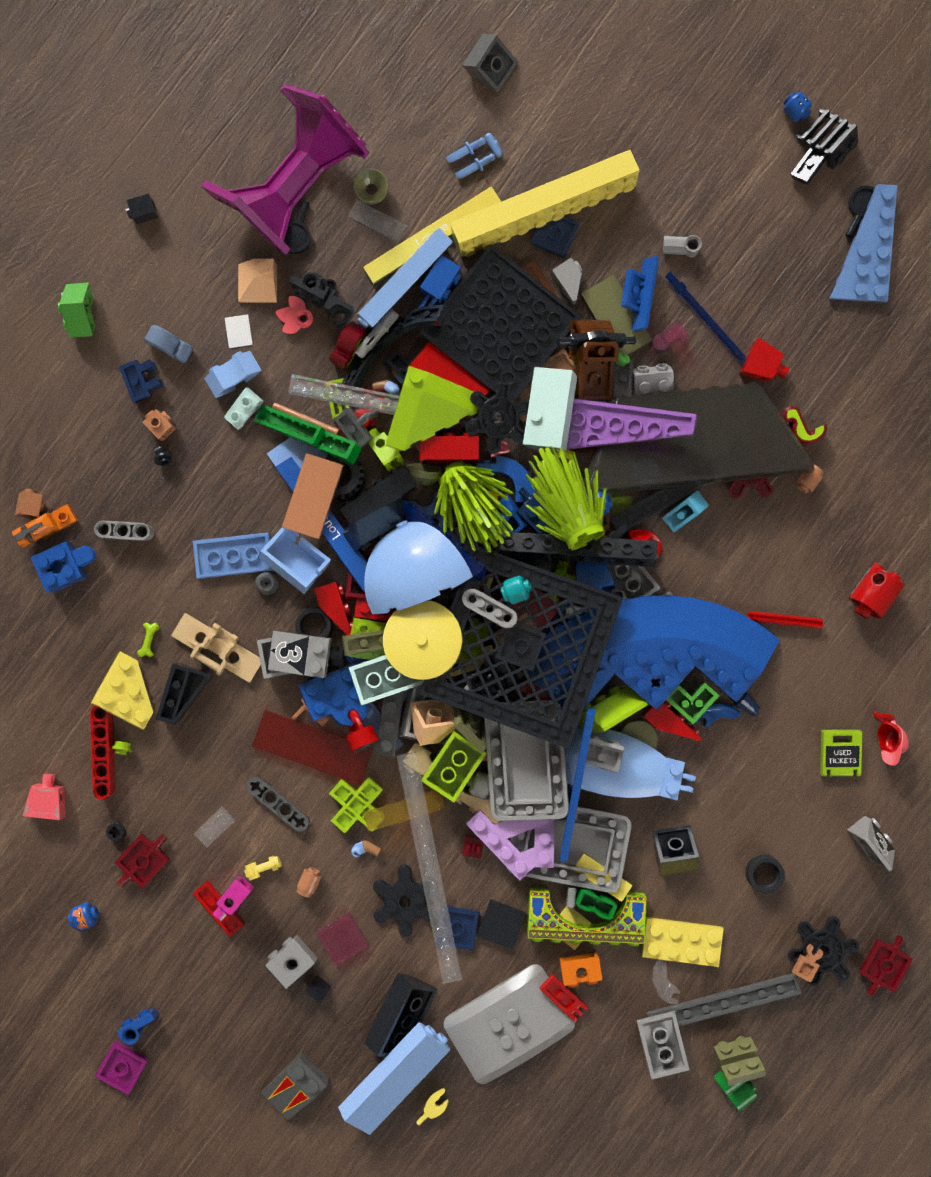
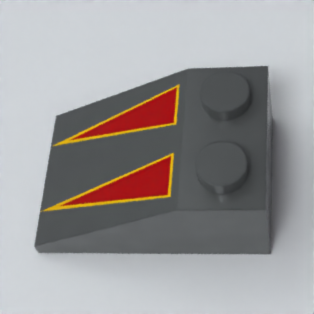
(295, 1086)

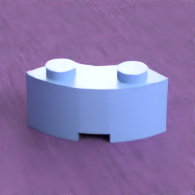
(225, 377)

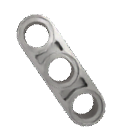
(115, 530)

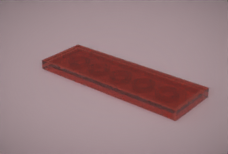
(310, 747)

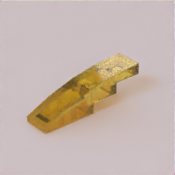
(398, 812)

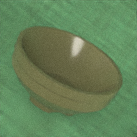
(370, 177)
(425, 473)

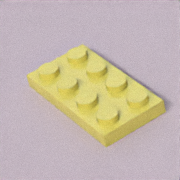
(682, 942)

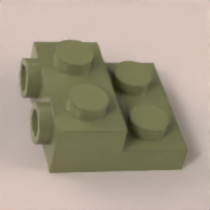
(739, 1060)

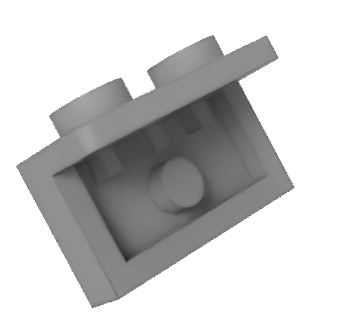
(653, 379)
(604, 754)

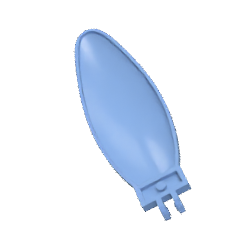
(640, 774)

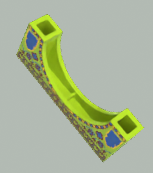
(624, 927)

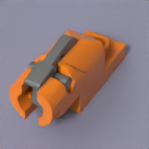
(45, 526)

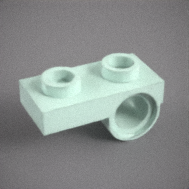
(243, 408)

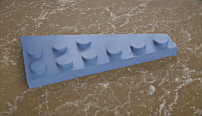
(868, 262)

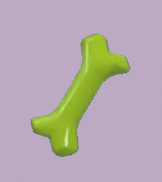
(146, 649)

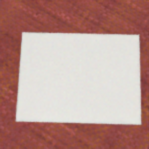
(238, 331)

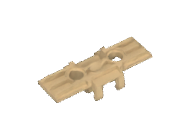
(219, 642)

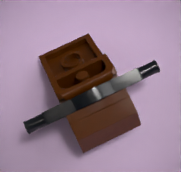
(595, 349)

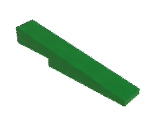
(308, 434)

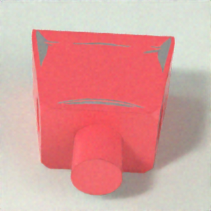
(46, 800)

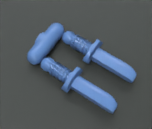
(469, 148)

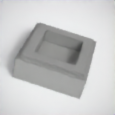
(570, 896)

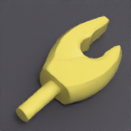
(432, 1109)

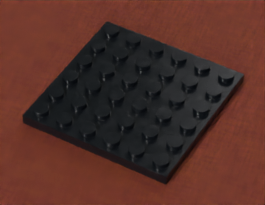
(501, 323)

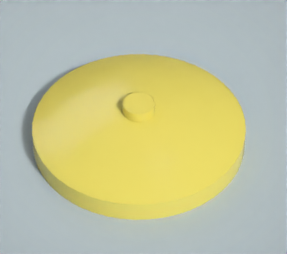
(422, 640)

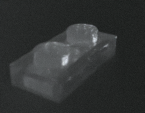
(214, 826)

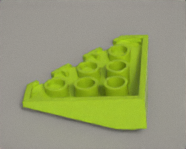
(426, 407)

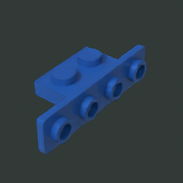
(639, 292)

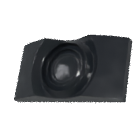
(489, 676)

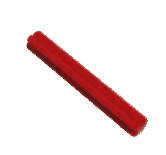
(789, 620)

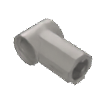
(678, 245)

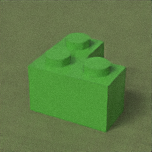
(76, 310)
(692, 705)

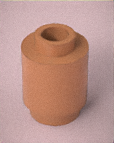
(808, 482)
(308, 882)

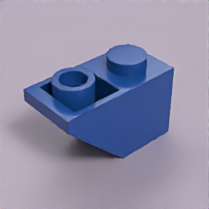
(515, 520)

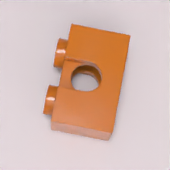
(571, 964)

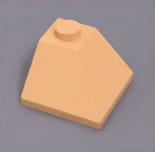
(257, 281)
(431, 721)

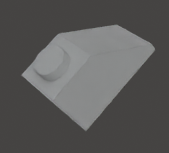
(568, 279)

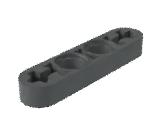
(276, 806)

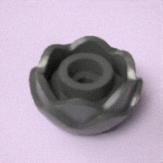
(273, 583)
(446, 597)

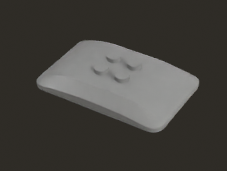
(526, 771)
(595, 833)
(507, 1025)

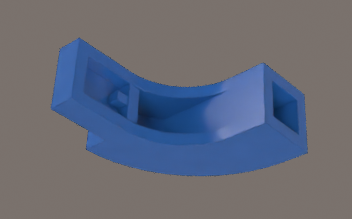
(511, 470)

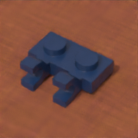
(135, 380)

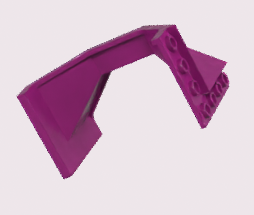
(320, 142)

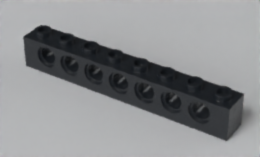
(599, 551)

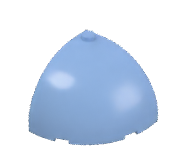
(411, 567)

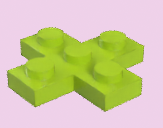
(354, 802)

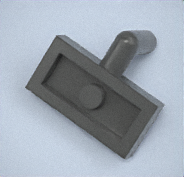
(354, 427)

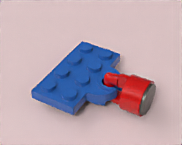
(338, 697)

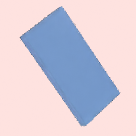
(230, 555)

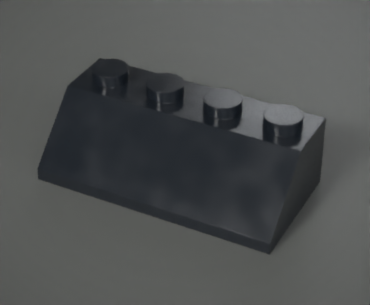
(400, 1013)

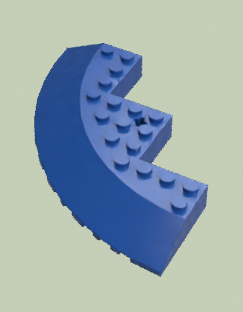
(664, 642)

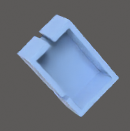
(294, 562)

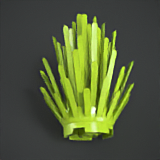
(465, 490)
(567, 499)

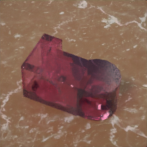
(668, 337)

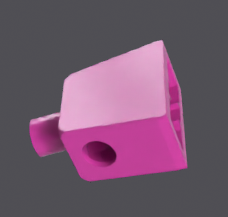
(237, 892)

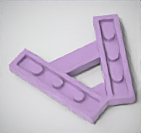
(496, 839)

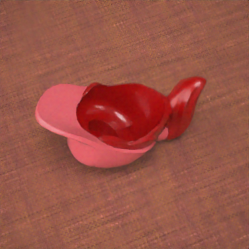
(891, 737)

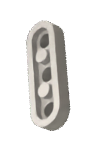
(481, 604)

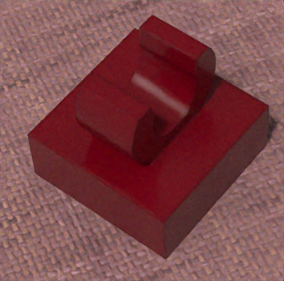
(472, 847)

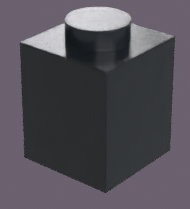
(141, 209)

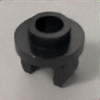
(162, 457)

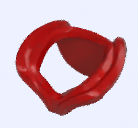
(640, 534)

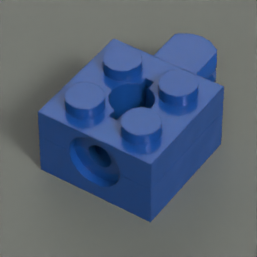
(440, 282)
(62, 565)

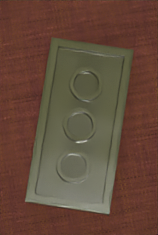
(605, 304)

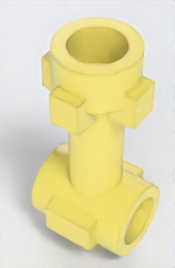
(252, 870)

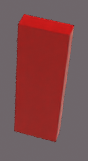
(208, 897)

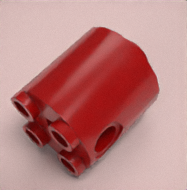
(876, 592)

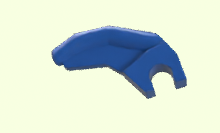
(717, 711)

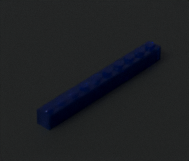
(414, 515)

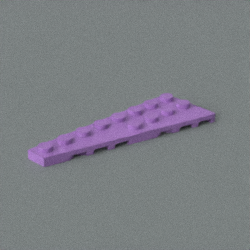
(611, 424)

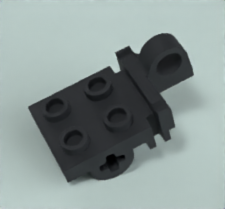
(312, 288)

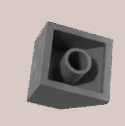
(490, 62)

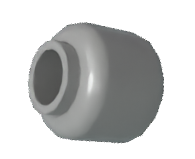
(479, 785)

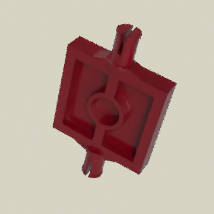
(142, 860)
(885, 965)

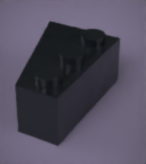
(181, 691)

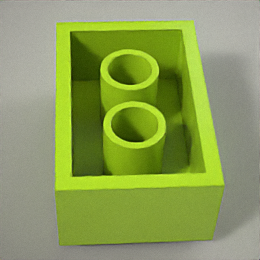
(453, 766)

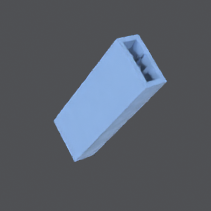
(403, 278)
(394, 1078)

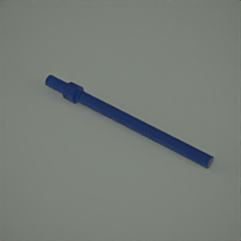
(680, 288)

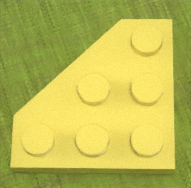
(125, 692)

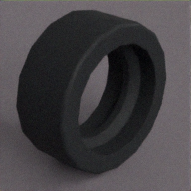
(301, 617)
(779, 879)

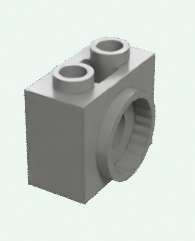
(295, 950)

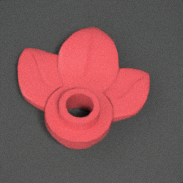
(292, 315)

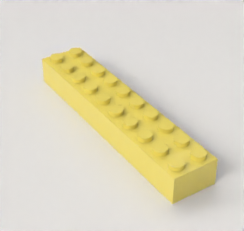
(545, 204)

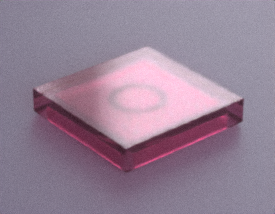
(342, 938)

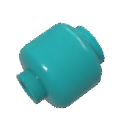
(516, 590)

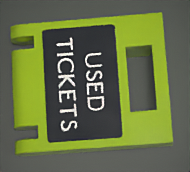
(841, 757)

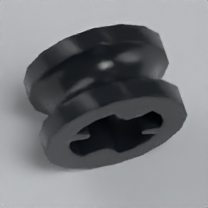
(111, 836)

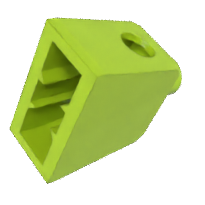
(388, 456)

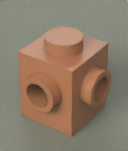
(159, 424)
(29, 504)

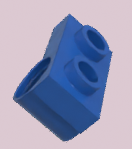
(144, 1017)

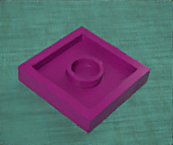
(121, 1067)

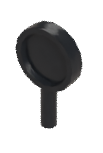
(858, 205)
(297, 234)

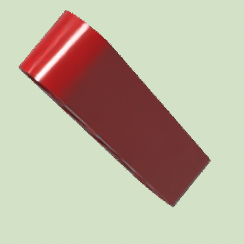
(98, 760)

